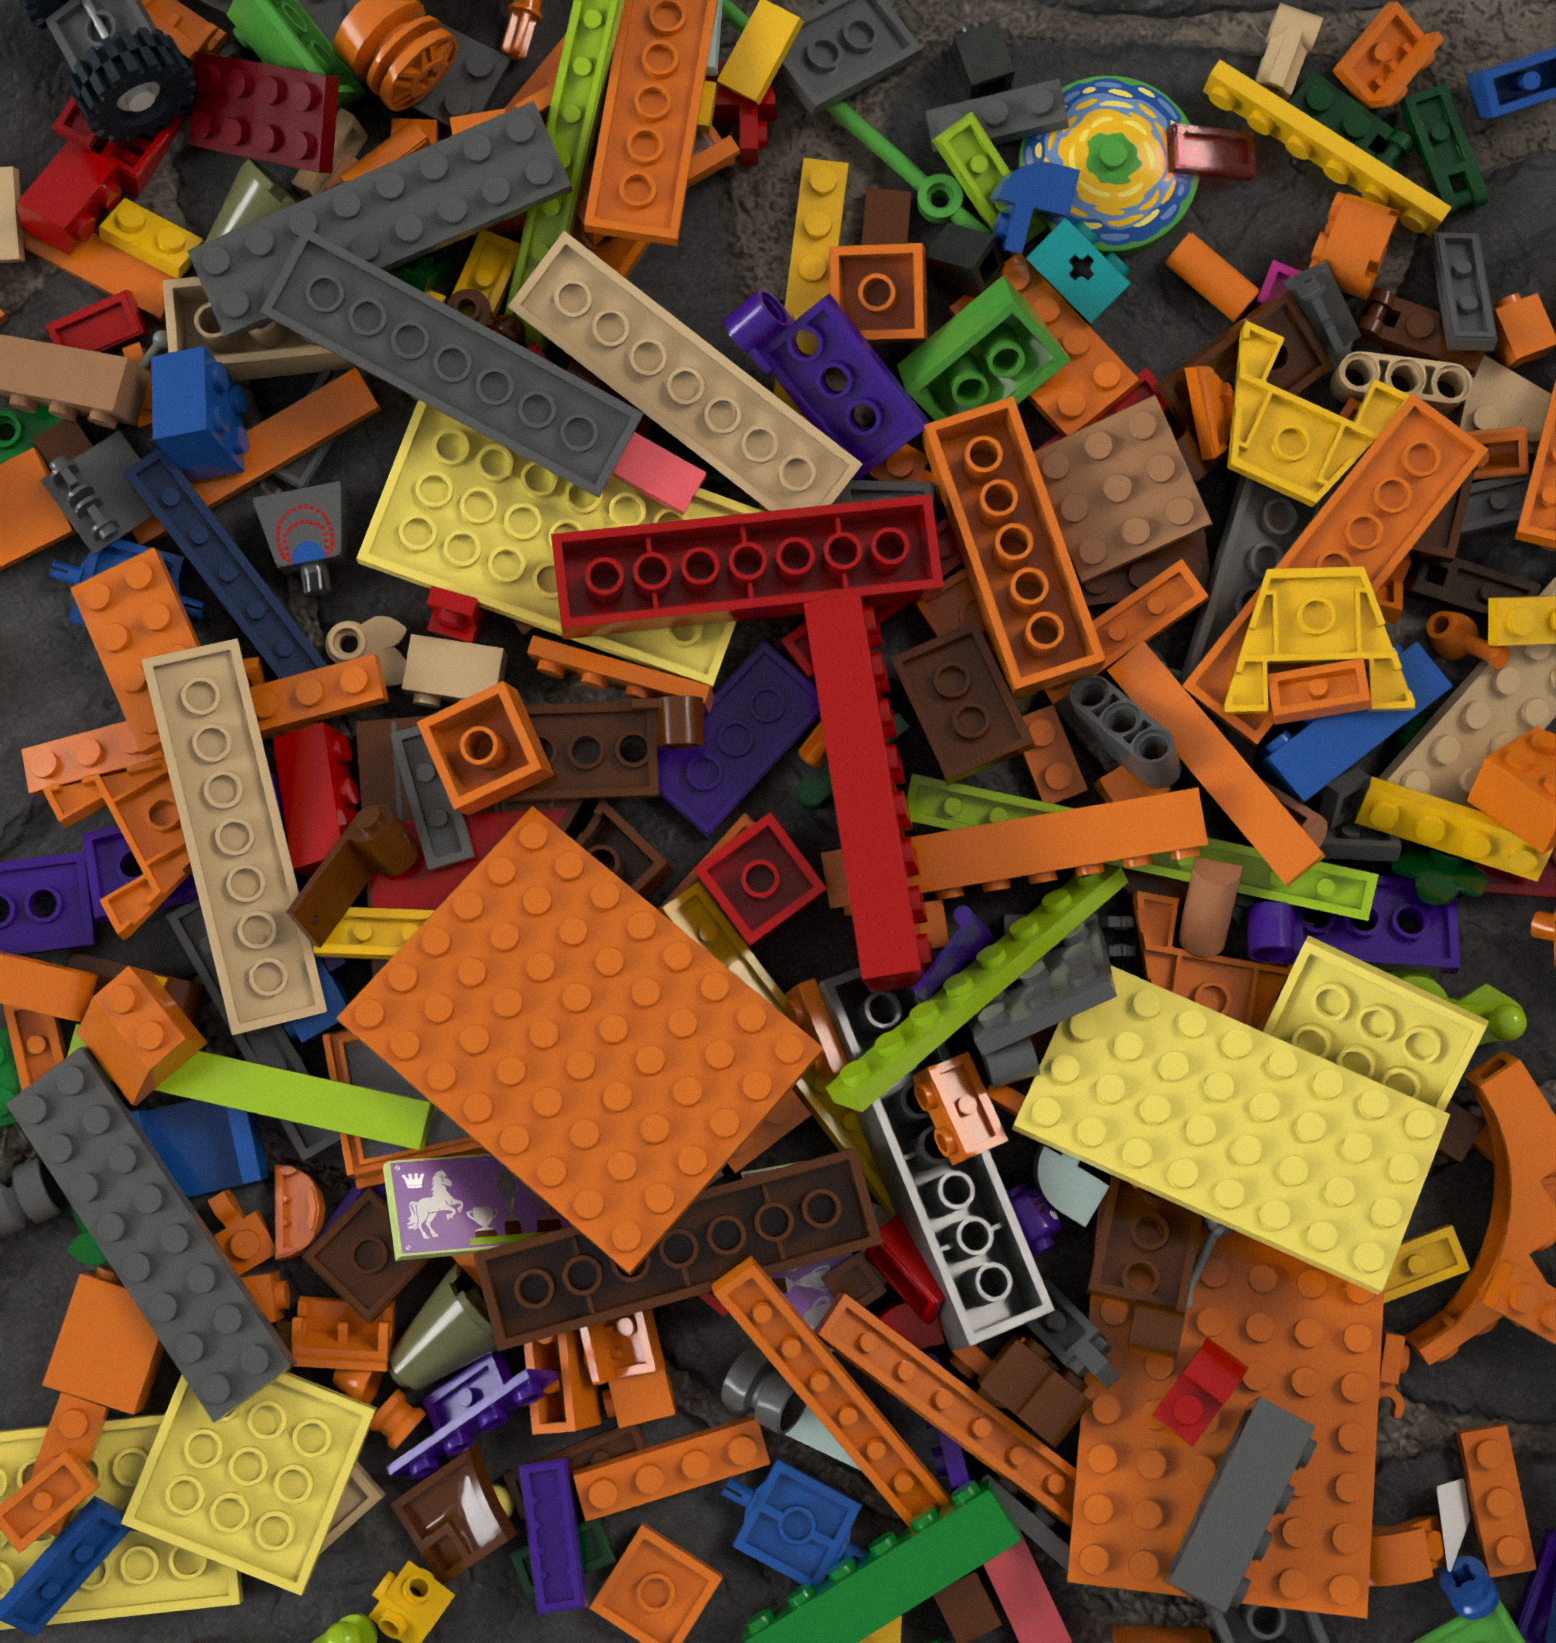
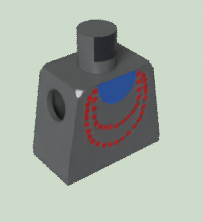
(307, 532)

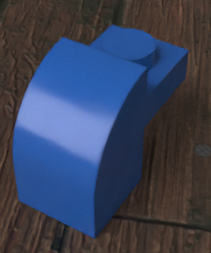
(1028, 189)

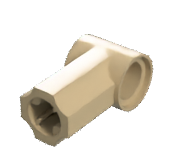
(1288, 43)

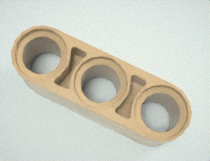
(1419, 373)

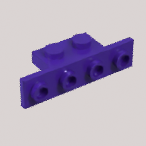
(468, 1406)

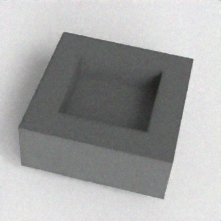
(1343, 796)

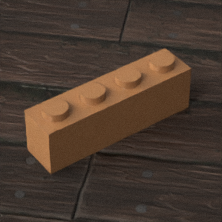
(71, 382)

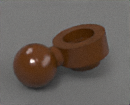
(505, 325)

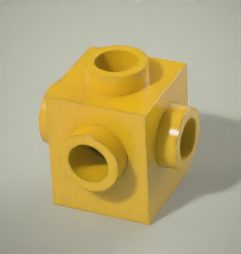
(409, 1603)

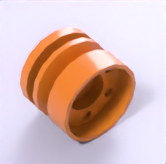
(395, 49)

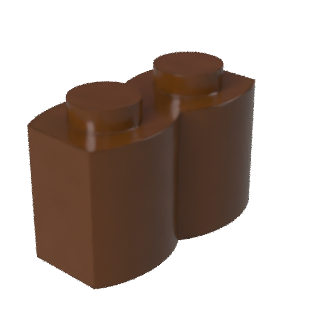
(1034, 1390)

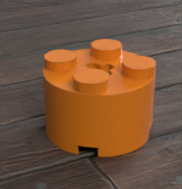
(1355, 242)

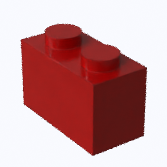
(70, 197)

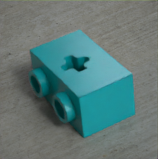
(1053, 261)

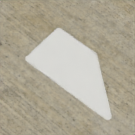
(1453, 1516)

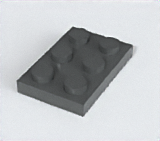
(845, 50)

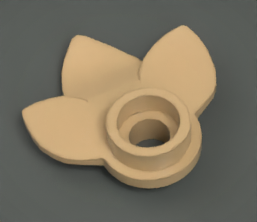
(375, 636)

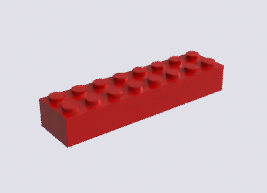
(745, 565)
(865, 792)

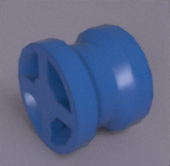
(1469, 1588)

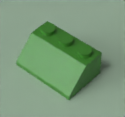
(288, 37)
(983, 355)

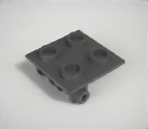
(97, 494)

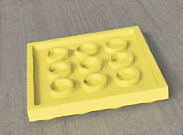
(1375, 1024)
(257, 1482)

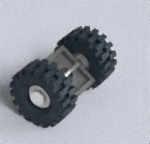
(123, 66)

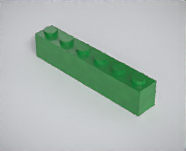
(895, 1572)

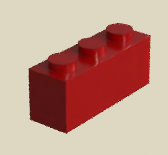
(315, 792)

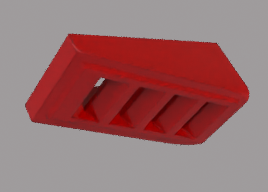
(137, 171)
(906, 1270)

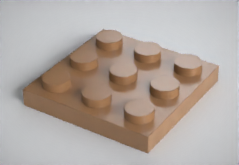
(1121, 489)

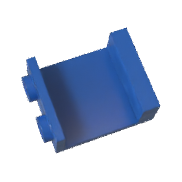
(206, 1145)

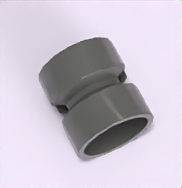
(28, 1195)
(760, 1389)

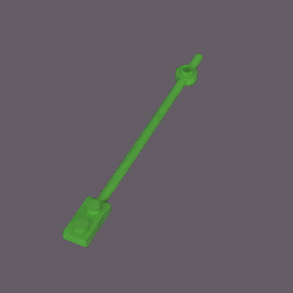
(927, 186)

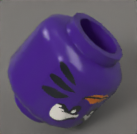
(1036, 1217)

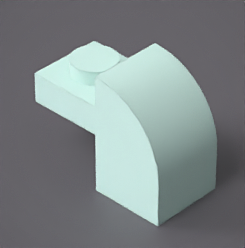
(1067, 1185)

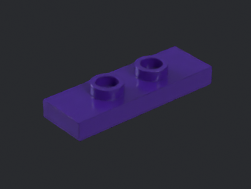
(553, 1536)

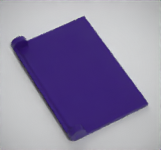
(957, 954)

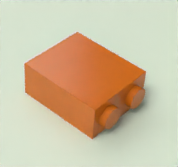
(105, 1346)

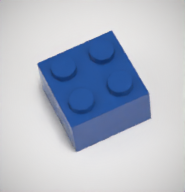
(198, 414)

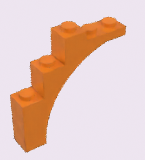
(1521, 1213)

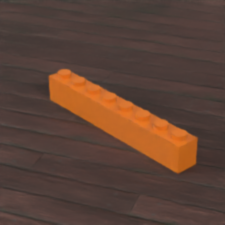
(1046, 844)

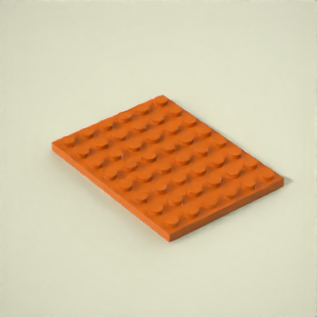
(581, 1038)
(1308, 1351)

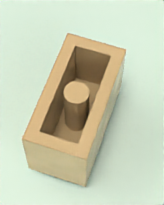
(450, 670)

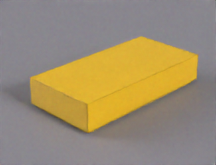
(760, 51)

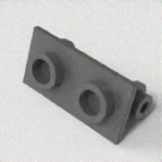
(1324, 309)

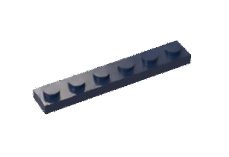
(222, 565)

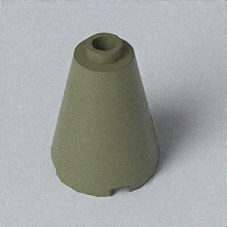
(251, 197)
(445, 1333)

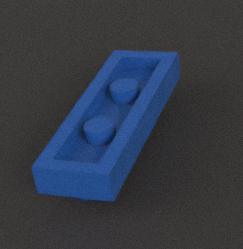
(63, 1567)

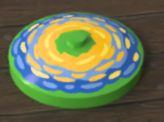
(1122, 160)

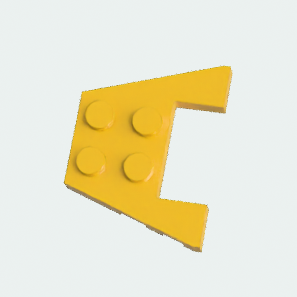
(1289, 439)
(1316, 619)

